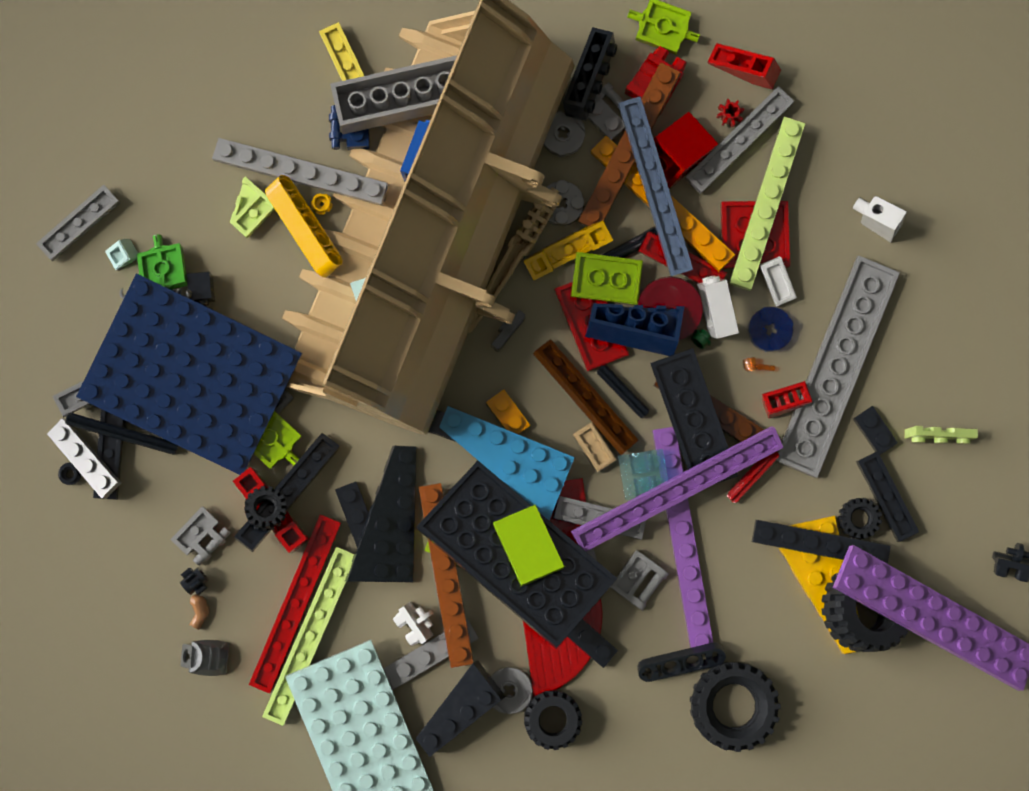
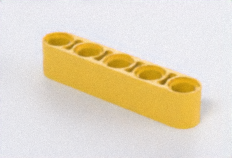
(303, 226)

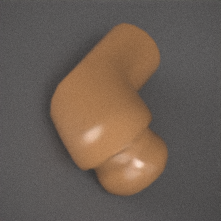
(201, 610)

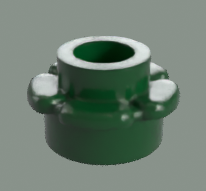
(701, 339)

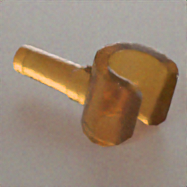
(750, 365)

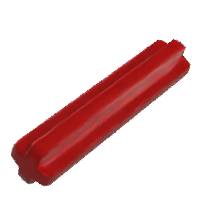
(751, 477)

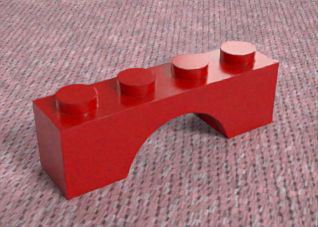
(289, 531)

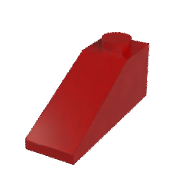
(746, 65)

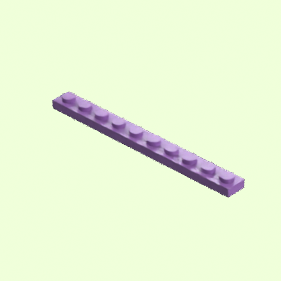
(677, 489)
(685, 547)

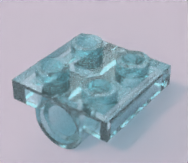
(642, 472)

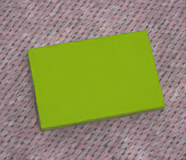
(606, 278)
(528, 545)

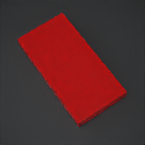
(577, 313)

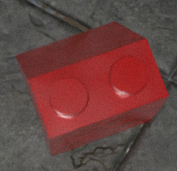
(683, 147)

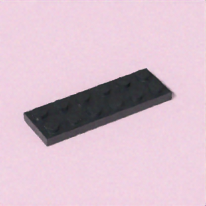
(690, 408)

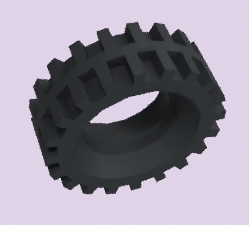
(762, 719)

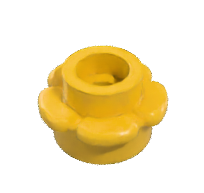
(317, 199)

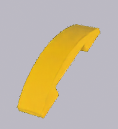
(565, 249)

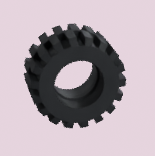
(558, 739)

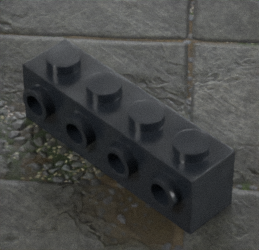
(589, 74)

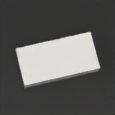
(778, 281)

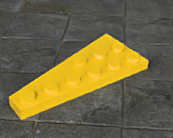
(814, 570)

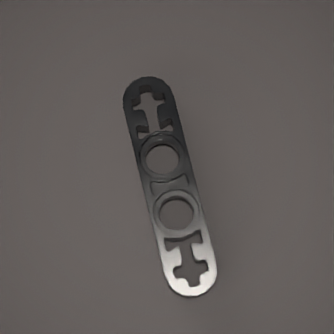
(682, 665)

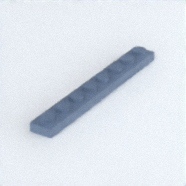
(655, 186)

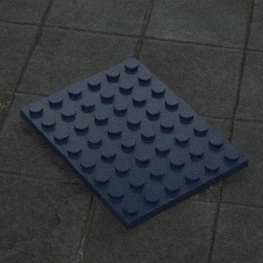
(189, 374)

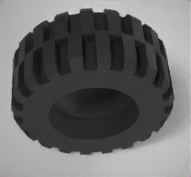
(846, 625)

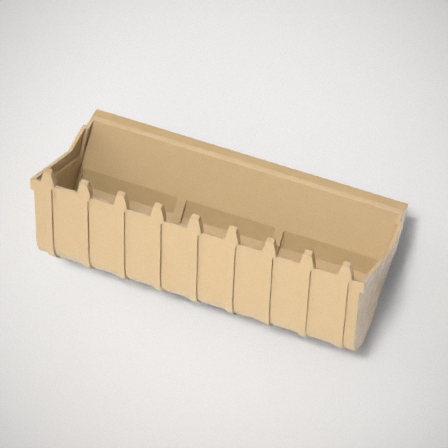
(438, 230)

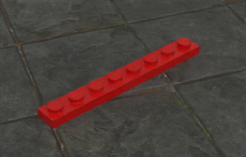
(295, 604)

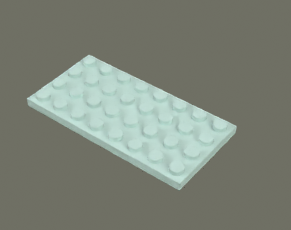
(357, 723)

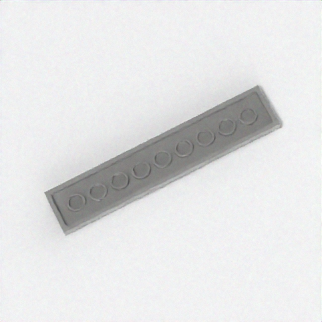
(837, 365)

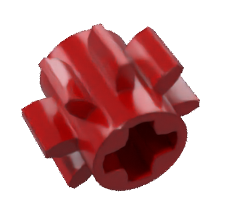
(734, 108)

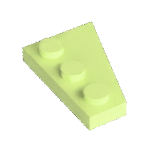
(961, 435)

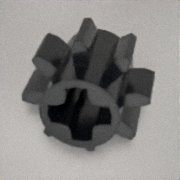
(194, 581)

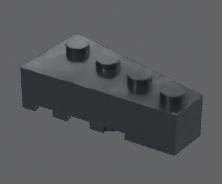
(464, 705)

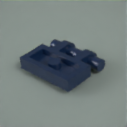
(354, 140)

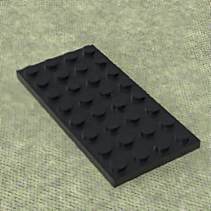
(465, 532)

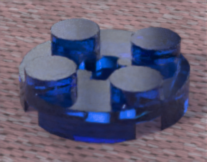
(782, 325)

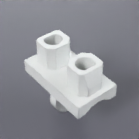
(417, 621)

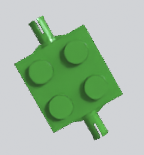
(163, 264)

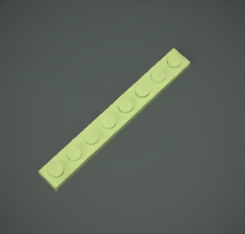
(767, 204)
(310, 633)

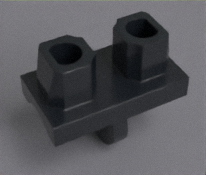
(1016, 560)

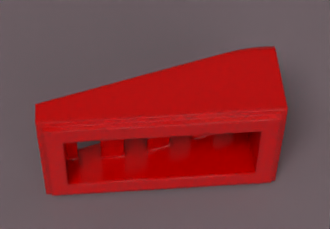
(774, 395)

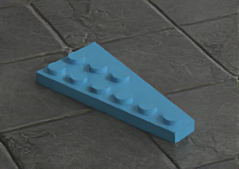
(521, 463)

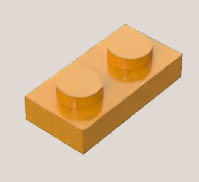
(508, 413)

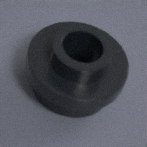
(62, 474)

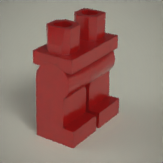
(646, 72)

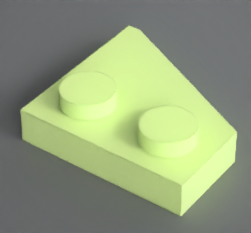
(251, 208)

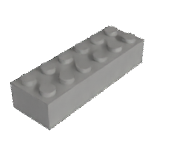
(390, 95)

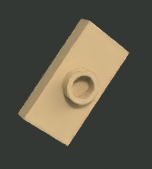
(594, 447)

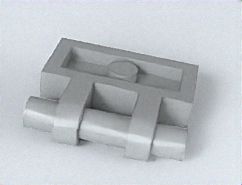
(195, 530)

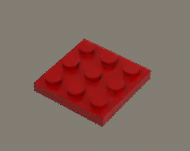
(734, 223)

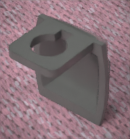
(206, 657)

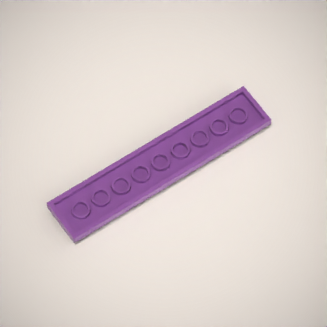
(934, 617)

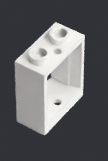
(717, 307)

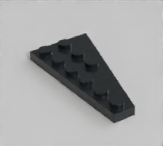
(388, 533)

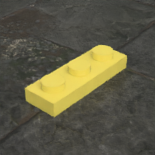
(341, 52)

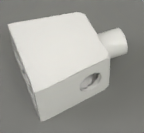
(881, 216)

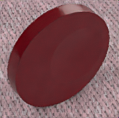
(675, 292)

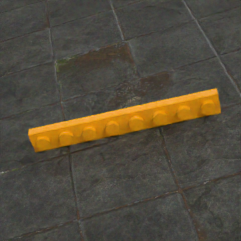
(692, 229)

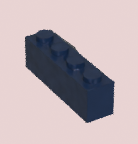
(637, 327)

